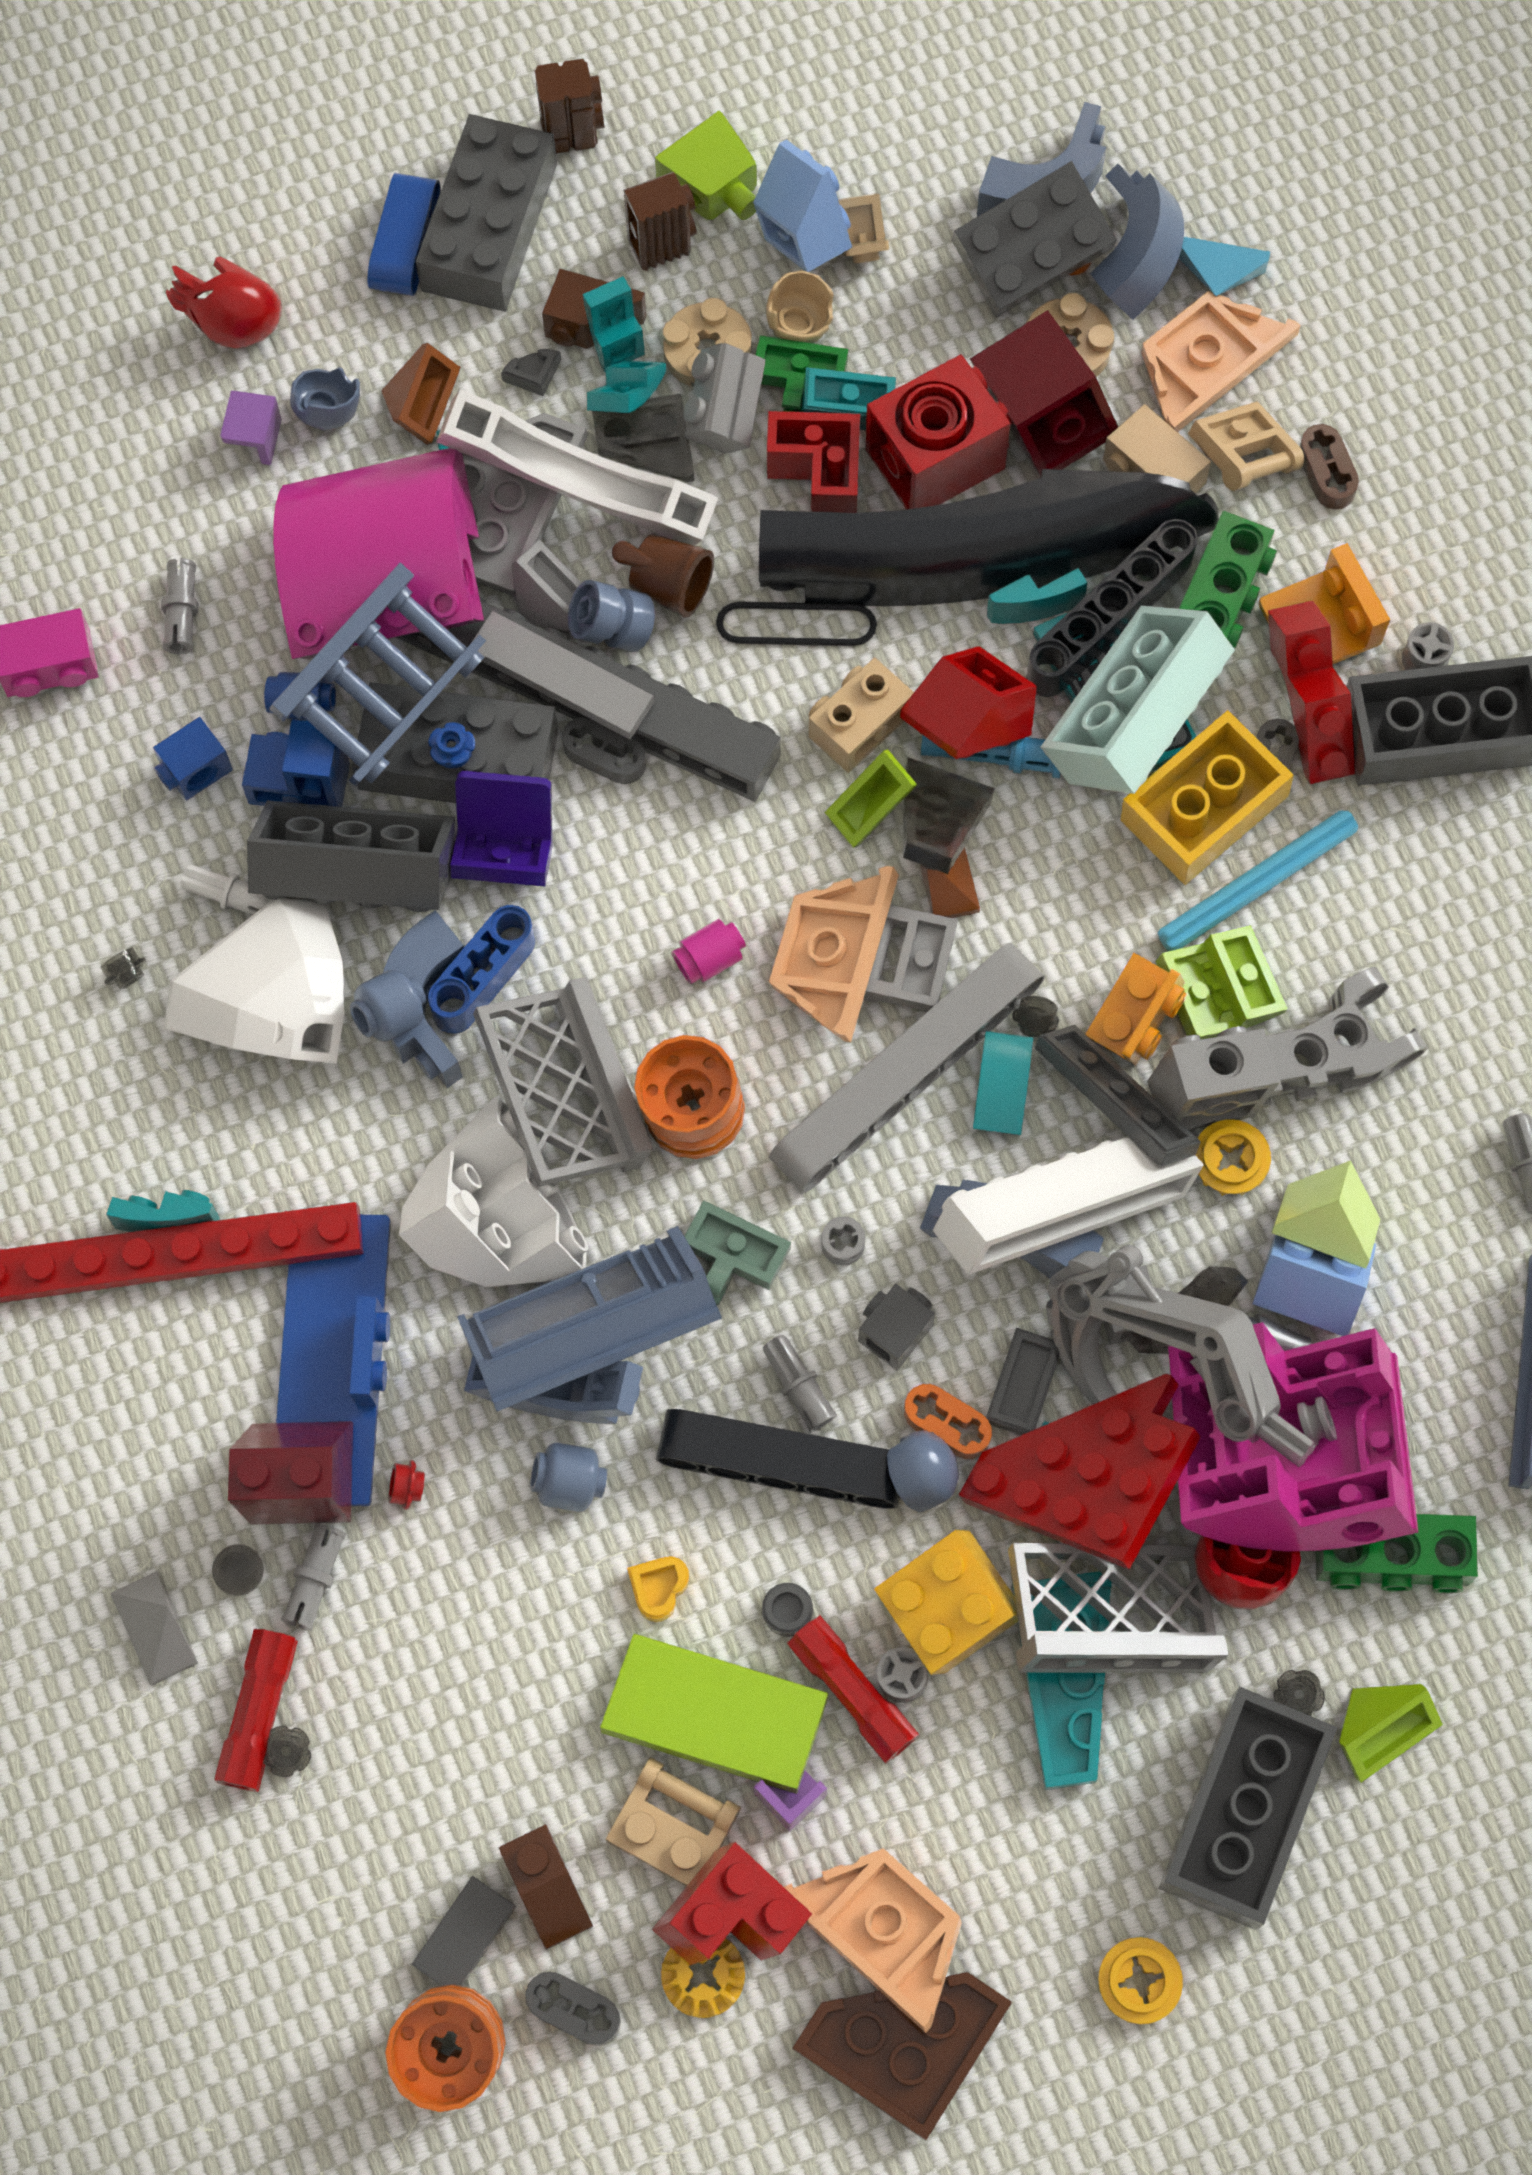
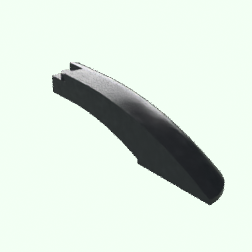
(974, 543)

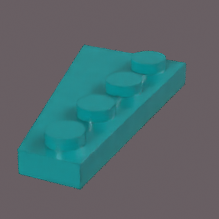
(1068, 1704)

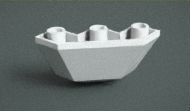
(267, 986)
(485, 1215)

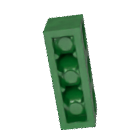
(1225, 567)
(1422, 1563)

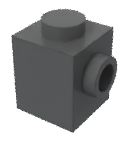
(896, 1324)

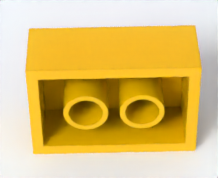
(1206, 797)

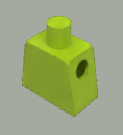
(714, 168)

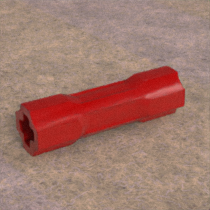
(266, 1671)
(876, 1717)

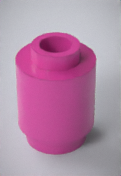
(709, 951)

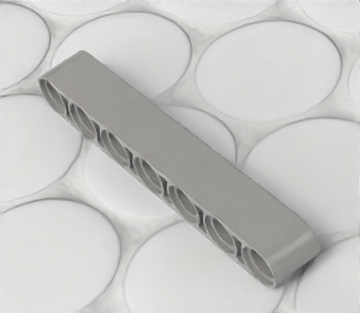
(906, 1068)

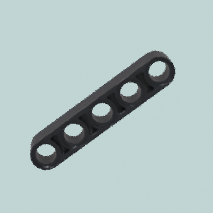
(1119, 589)
(776, 1458)

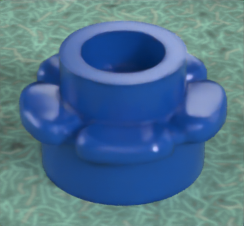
(457, 755)

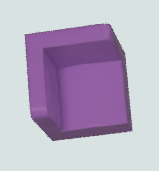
(252, 422)
(788, 1806)

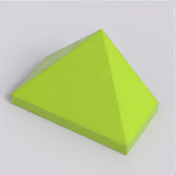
(870, 798)
(1385, 1724)

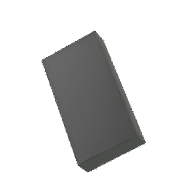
(1023, 1382)
(464, 1934)

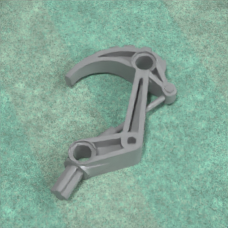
(1214, 1334)

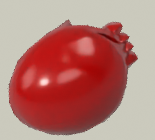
(236, 312)

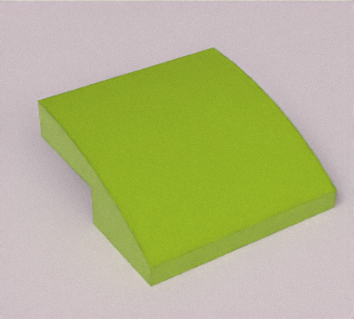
(1224, 983)

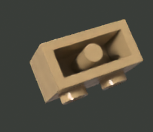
(858, 714)

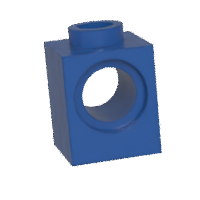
(191, 759)

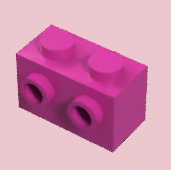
(46, 653)

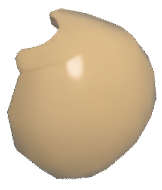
(800, 307)

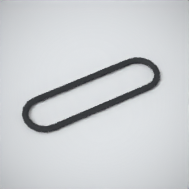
(796, 641)

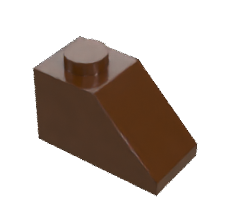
(565, 310)
(545, 1887)

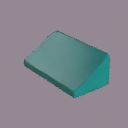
(843, 391)

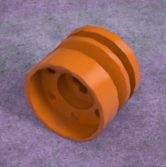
(686, 1071)
(415, 2054)

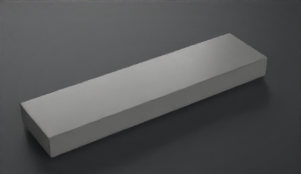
(563, 675)

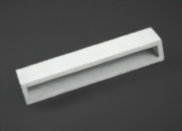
(1058, 1202)

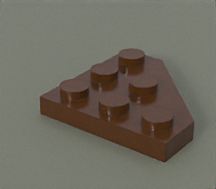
(892, 2060)

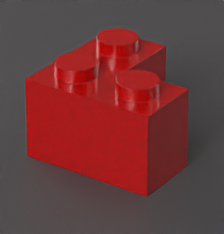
(819, 450)
(733, 1897)

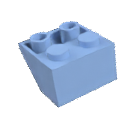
(801, 208)
(1311, 1286)

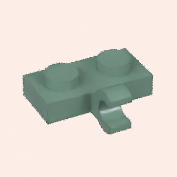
(735, 1249)

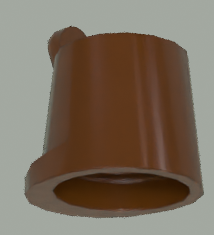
(668, 571)

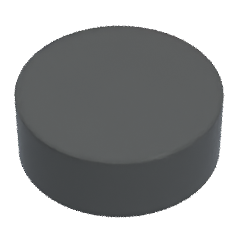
(787, 1609)

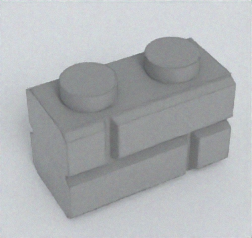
(723, 398)

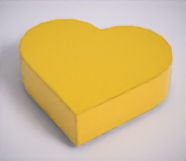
(657, 1585)

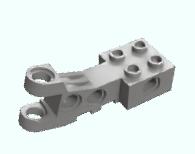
(1243, 1068)

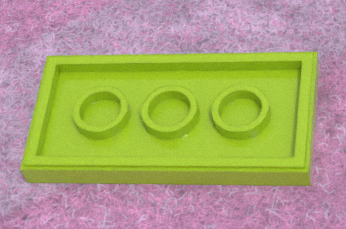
(714, 1713)

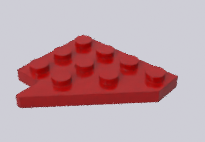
(1090, 1475)

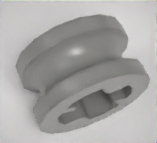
(837, 1227)
(1317, 1420)

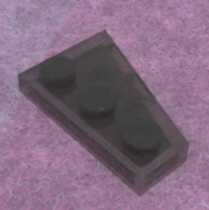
(940, 815)

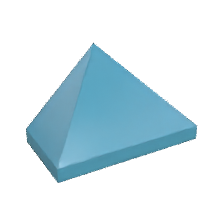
(1221, 264)

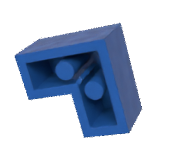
(295, 768)

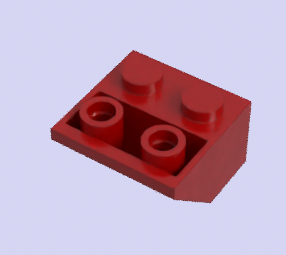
(971, 704)

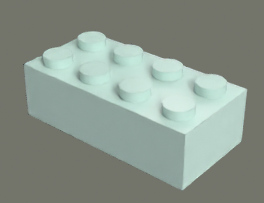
(1138, 698)

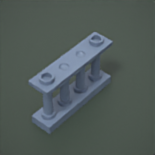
(333, 667)

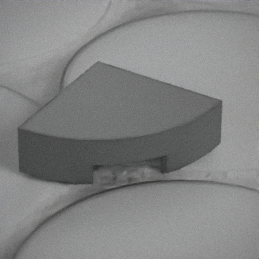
(532, 371)

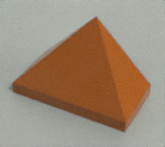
(421, 392)
(951, 893)

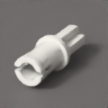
(226, 890)

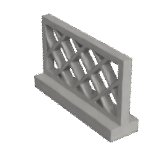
(602, 1081)
(1111, 1650)

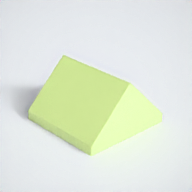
(1330, 1215)

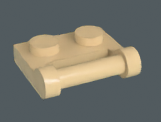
(1241, 432)
(663, 1839)

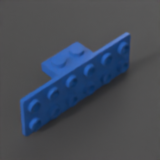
(335, 1345)

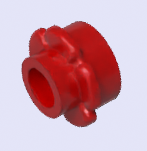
(405, 1484)

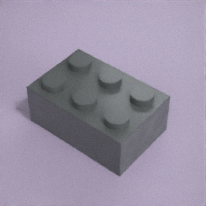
(1033, 239)

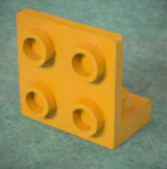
(1344, 600)
(1136, 1009)

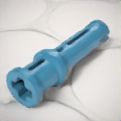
(1018, 755)

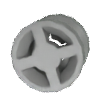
(1432, 640)
(899, 1666)

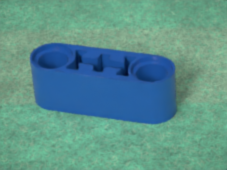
(401, 233)
(460, 976)

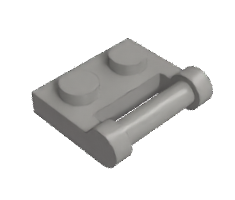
(921, 959)

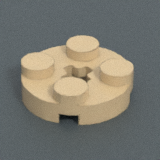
(699, 322)
(1086, 323)

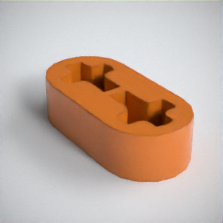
(953, 1411)

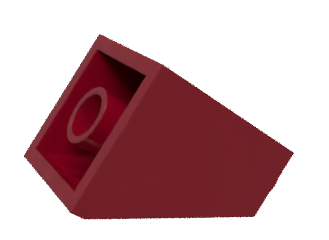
(1048, 392)
(292, 1473)

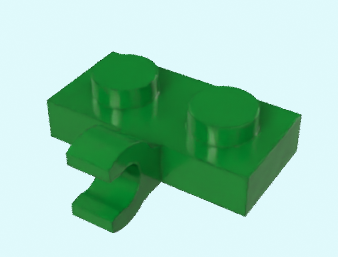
(787, 364)

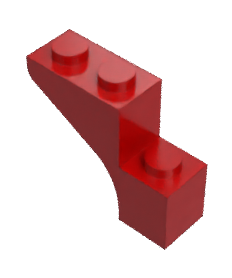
(1316, 693)

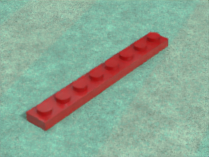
(180, 1252)

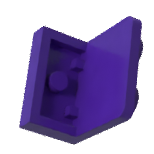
(502, 828)

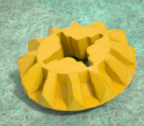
(1232, 1135)
(1153, 1959)
(704, 2000)

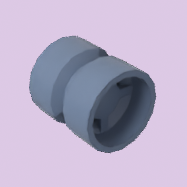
(611, 614)

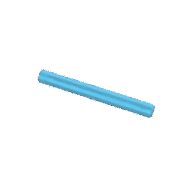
(1258, 880)

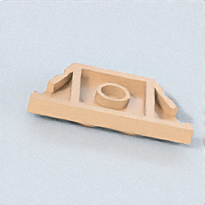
(1209, 353)
(832, 949)
(886, 1929)

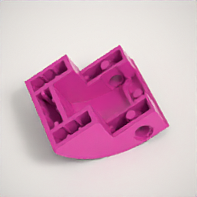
(351, 530)
(1344, 1491)

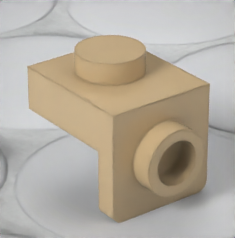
(866, 227)

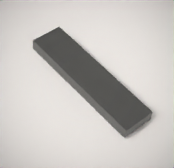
(1118, 1095)

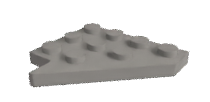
(511, 510)

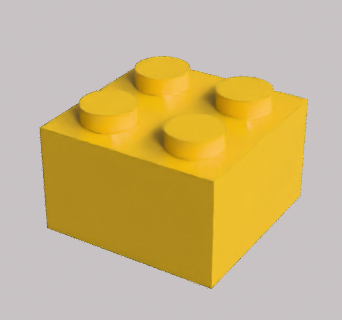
(949, 1601)

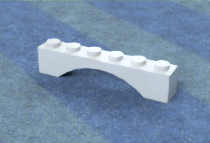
(516, 446)

